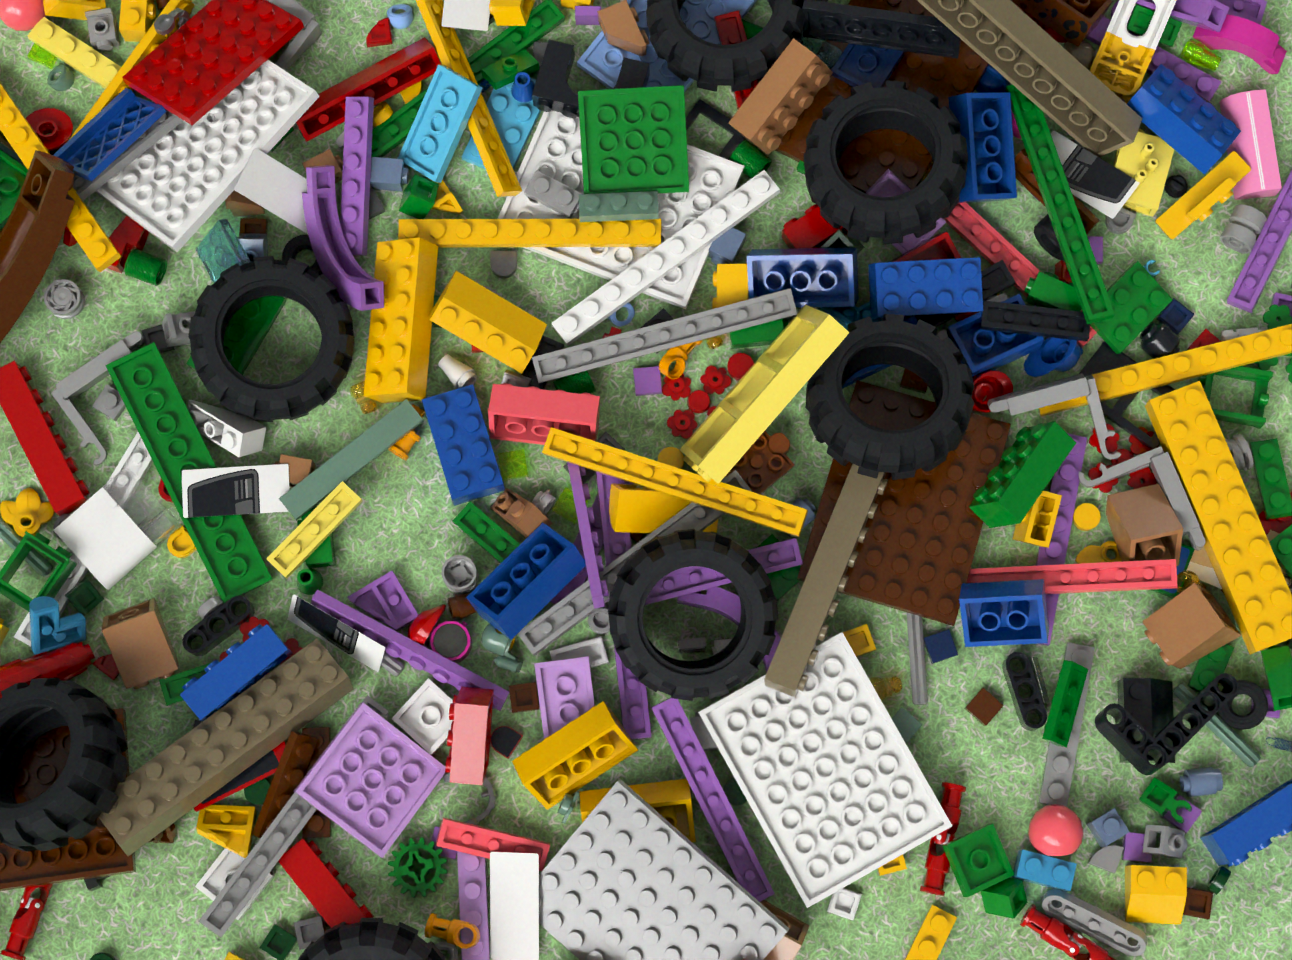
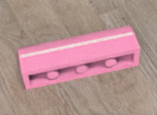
(1253, 144)

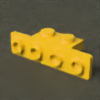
(1203, 195)

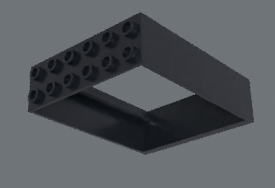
(879, 28)

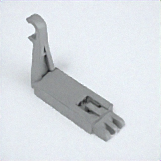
(303, 39)
(87, 377)
(1057, 392)
(1169, 482)

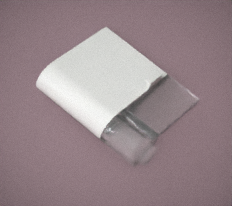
(117, 527)

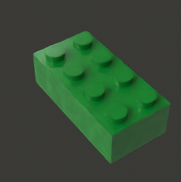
(1021, 474)

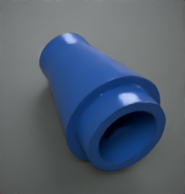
(522, 87)

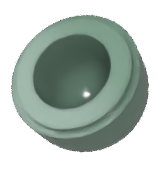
(65, 79)

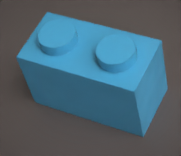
(1044, 870)

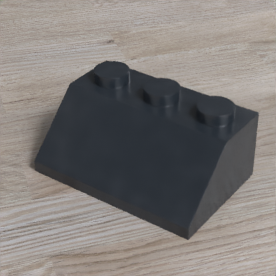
(1149, 704)

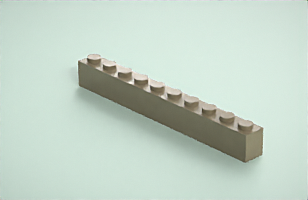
(824, 582)

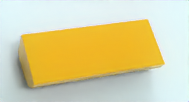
(643, 509)

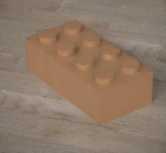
(781, 97)

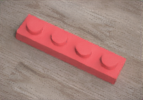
(482, 841)

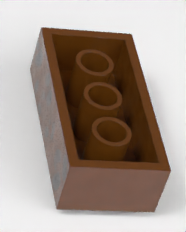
(1068, 18)

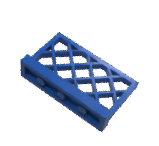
(110, 122)

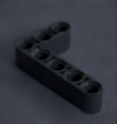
(1174, 730)

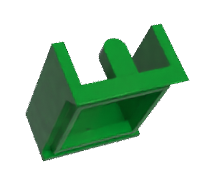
(1260, 395)
(54, 582)

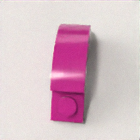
(1246, 38)

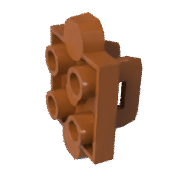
(764, 462)

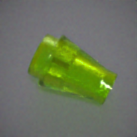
(1198, 54)

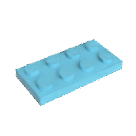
(439, 123)
(513, 123)

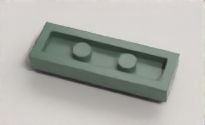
(618, 206)

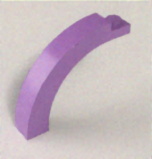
(1199, 13)
(330, 246)
(727, 605)

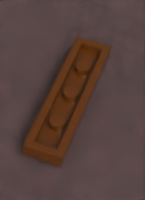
(1026, 177)
(286, 778)
(318, 825)

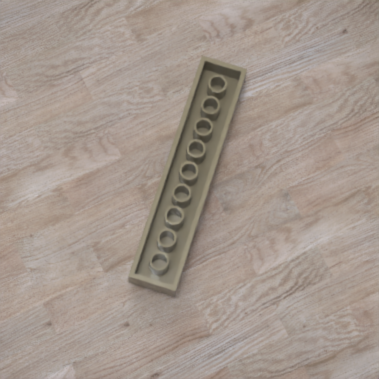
(1041, 71)
(224, 745)

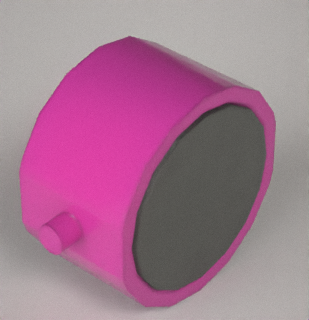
(451, 640)

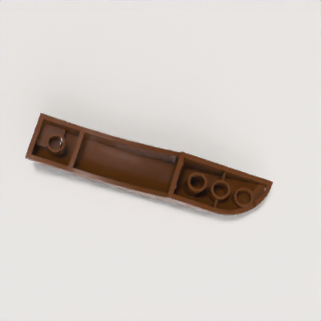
(33, 233)

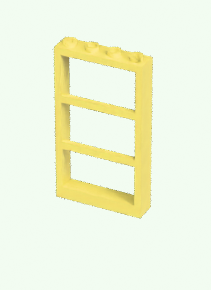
(762, 393)

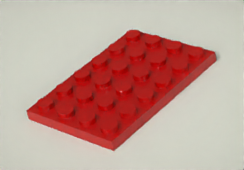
(212, 55)

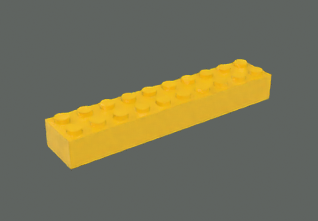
(1225, 516)

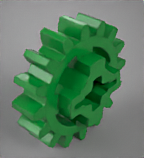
(430, 864)

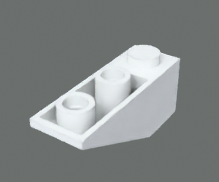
(227, 429)

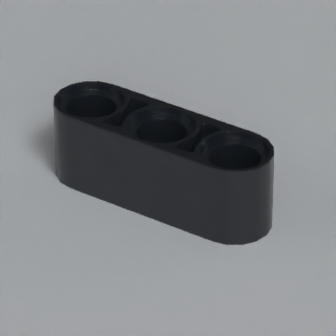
(205, 627)
(1027, 678)

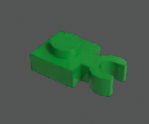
(1162, 799)

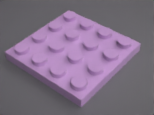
(371, 780)

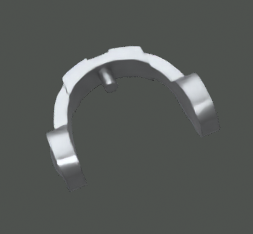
(166, 22)
(491, 804)

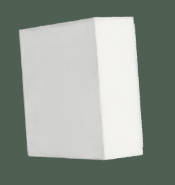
(844, 903)

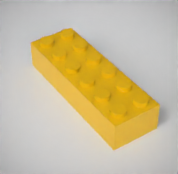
(401, 329)

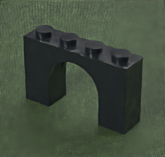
(551, 86)

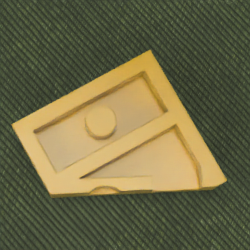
(228, 826)

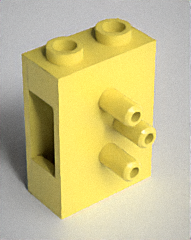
(1148, 163)

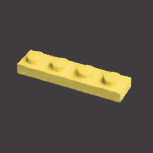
(74, 52)
(314, 529)

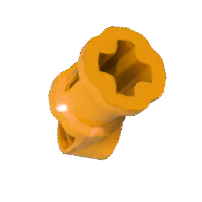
(680, 355)
(405, 444)
(452, 930)

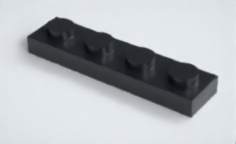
(994, 280)
(1034, 321)

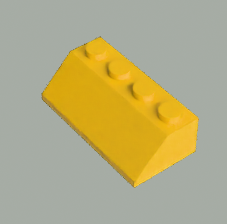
(488, 321)
(574, 755)
(668, 798)

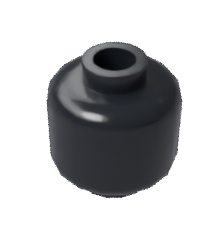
(1159, 340)

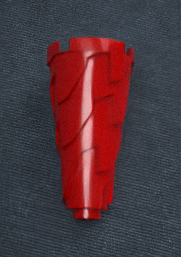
(60, 663)

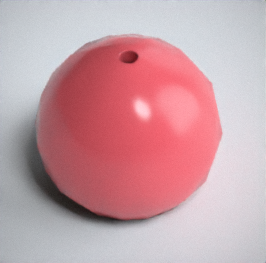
(21, 14)
(1055, 831)

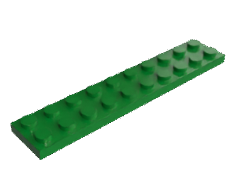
(178, 446)

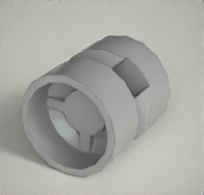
(1243, 227)
(460, 574)

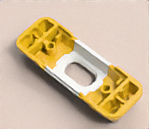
(1125, 57)

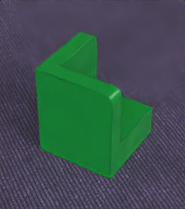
(418, 197)
(1005, 898)

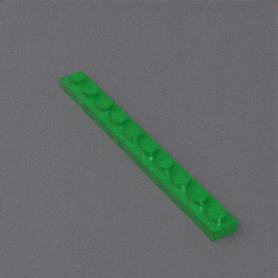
(512, 40)
(1061, 208)

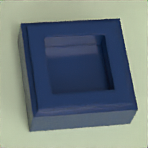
(1175, 316)
(940, 646)

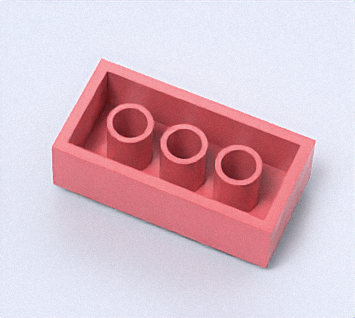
(530, 412)

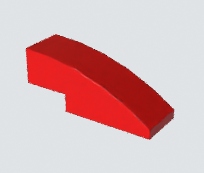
(125, 238)

